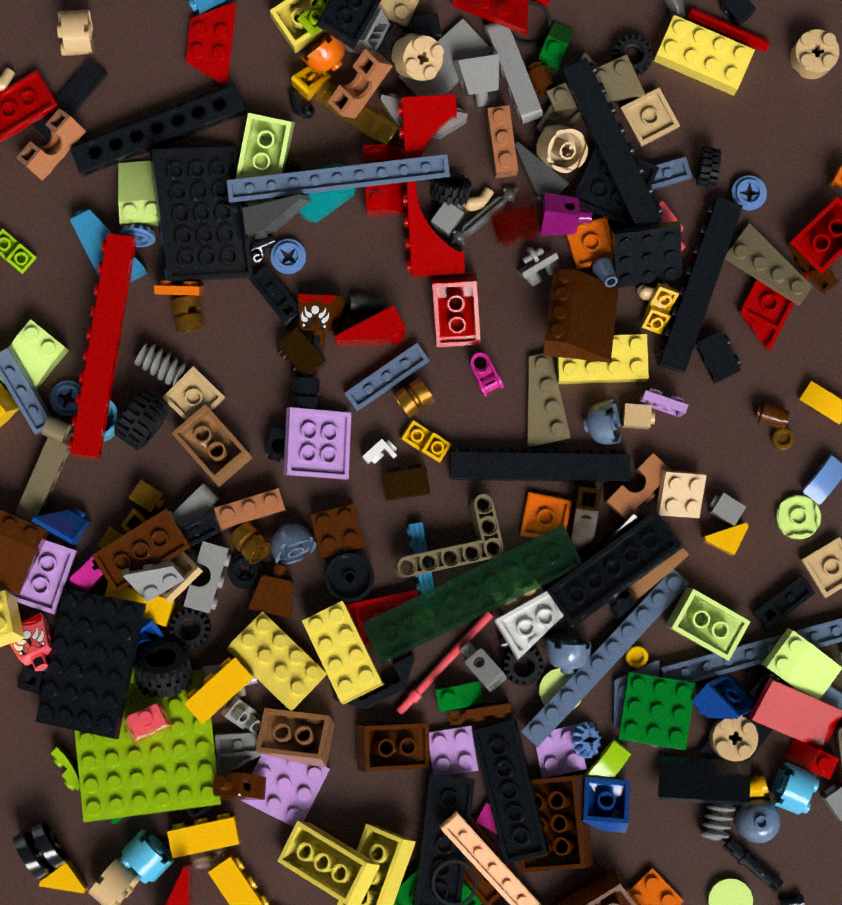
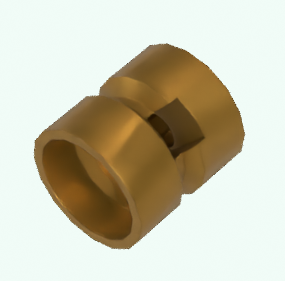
(187, 313)
(413, 397)
(247, 539)

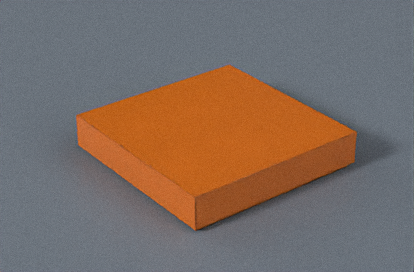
(591, 243)
(544, 514)

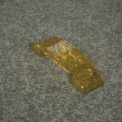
(367, 121)

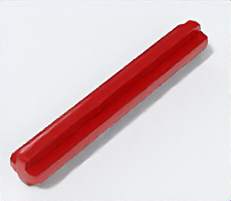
(728, 29)

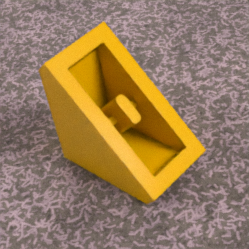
(309, 82)
(728, 539)
(65, 879)

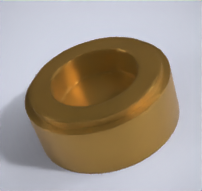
(782, 439)

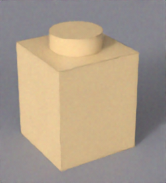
(637, 416)

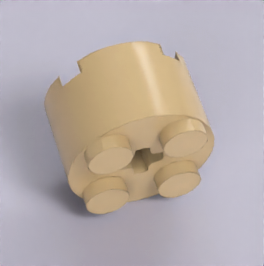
(76, 32)
(417, 56)
(805, 62)
(562, 148)
(741, 748)
(114, 884)

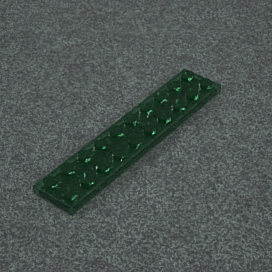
(472, 594)

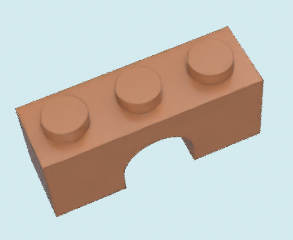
(351, 98)
(64, 135)
(502, 141)
(625, 502)
(249, 509)

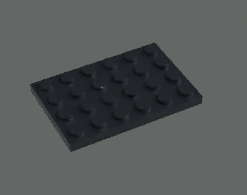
(197, 224)
(91, 663)

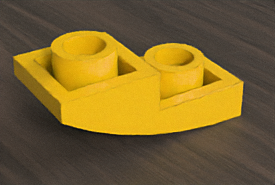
(658, 308)
(823, 402)
(425, 441)

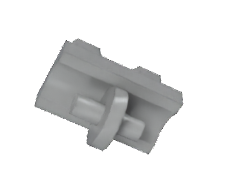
(546, 261)
(242, 715)

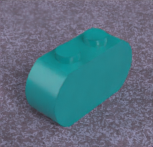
(325, 202)

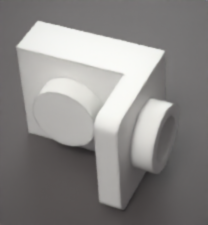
(376, 454)

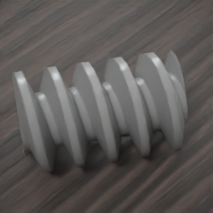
(160, 364)
(718, 822)

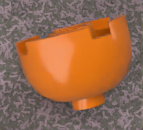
(325, 54)

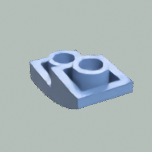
(825, 479)

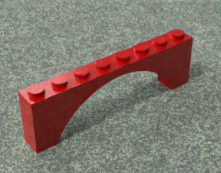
(422, 120)

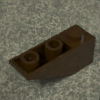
(585, 519)

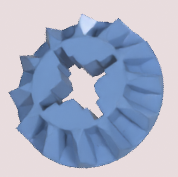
(756, 185)
(142, 234)
(288, 246)
(64, 388)
(580, 733)

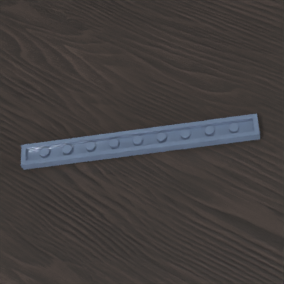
(338, 178)
(749, 654)
(604, 658)

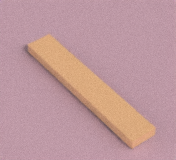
(487, 861)

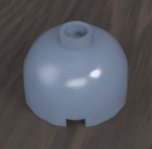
(603, 422)
(291, 542)
(568, 653)
(758, 821)

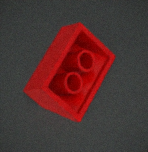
(384, 198)

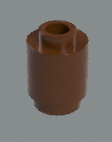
(540, 77)
(772, 415)

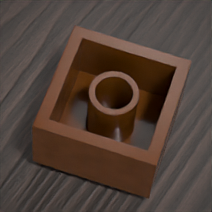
(337, 531)

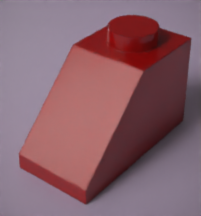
(811, 758)

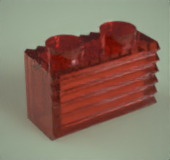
(515, 225)

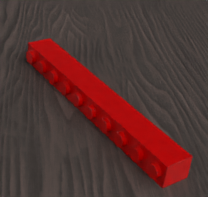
(103, 346)

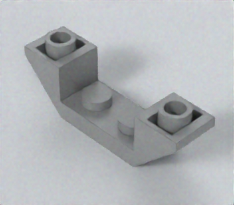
(390, 105)

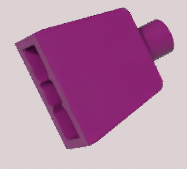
(561, 215)

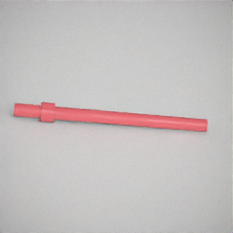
(413, 695)

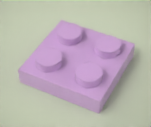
(673, 405)
(452, 751)
(557, 753)

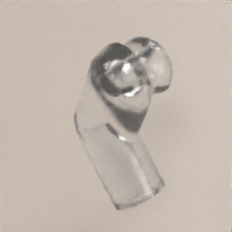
(210, 862)

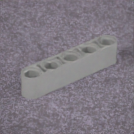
(514, 72)
(196, 505)

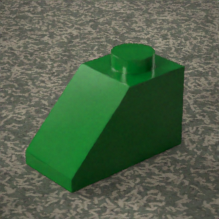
(556, 45)
(459, 696)

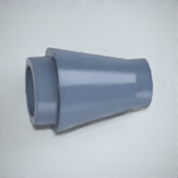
(604, 270)

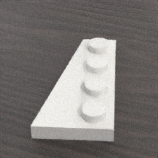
(528, 623)

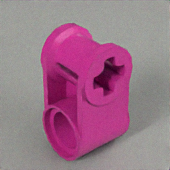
(485, 375)
(87, 576)

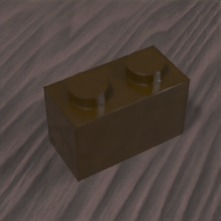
(301, 354)
(405, 482)

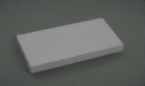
(458, 44)

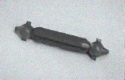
(483, 216)

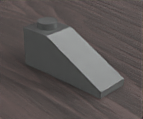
(539, 175)
(272, 215)

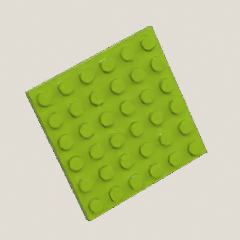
(155, 774)

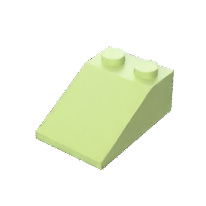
(264, 146)
(136, 194)
(37, 352)
(707, 623)
(801, 664)

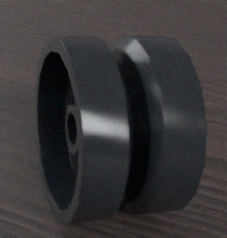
(362, 573)
(40, 849)

